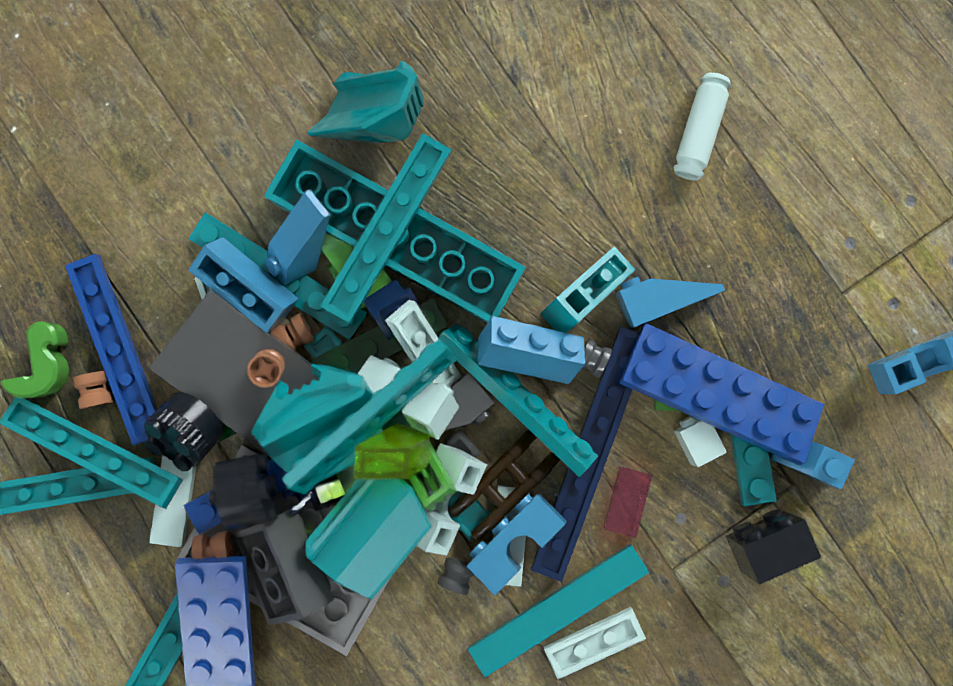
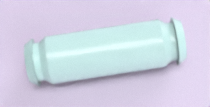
(702, 126)

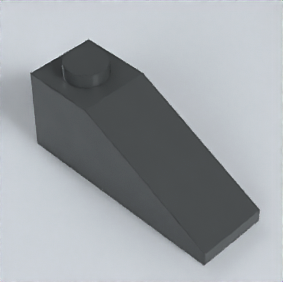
(472, 403)

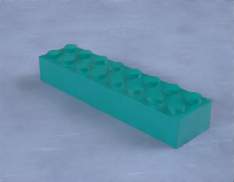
(428, 252)

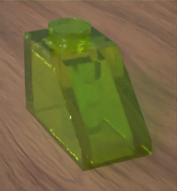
(392, 454)

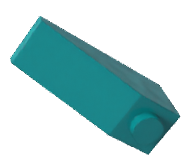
(587, 291)

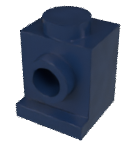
(386, 302)

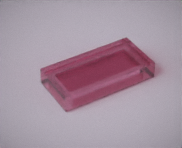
(627, 501)

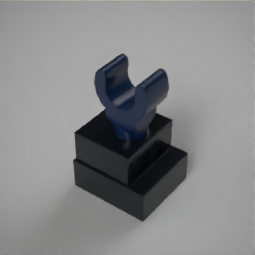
(322, 495)

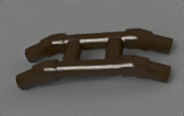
(485, 487)

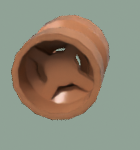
(295, 333)
(265, 373)
(93, 397)
(216, 546)

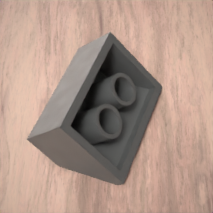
(279, 571)

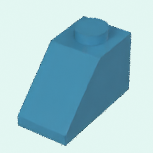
(821, 465)

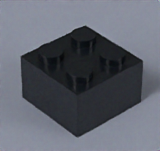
(772, 545)

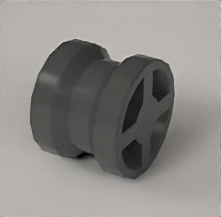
(596, 357)
(455, 576)

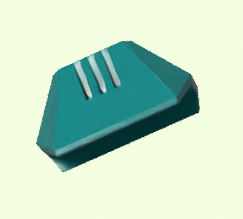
(373, 106)
(297, 422)
(368, 534)

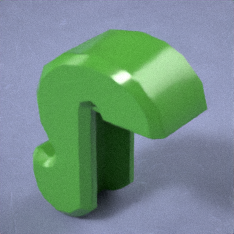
(47, 363)

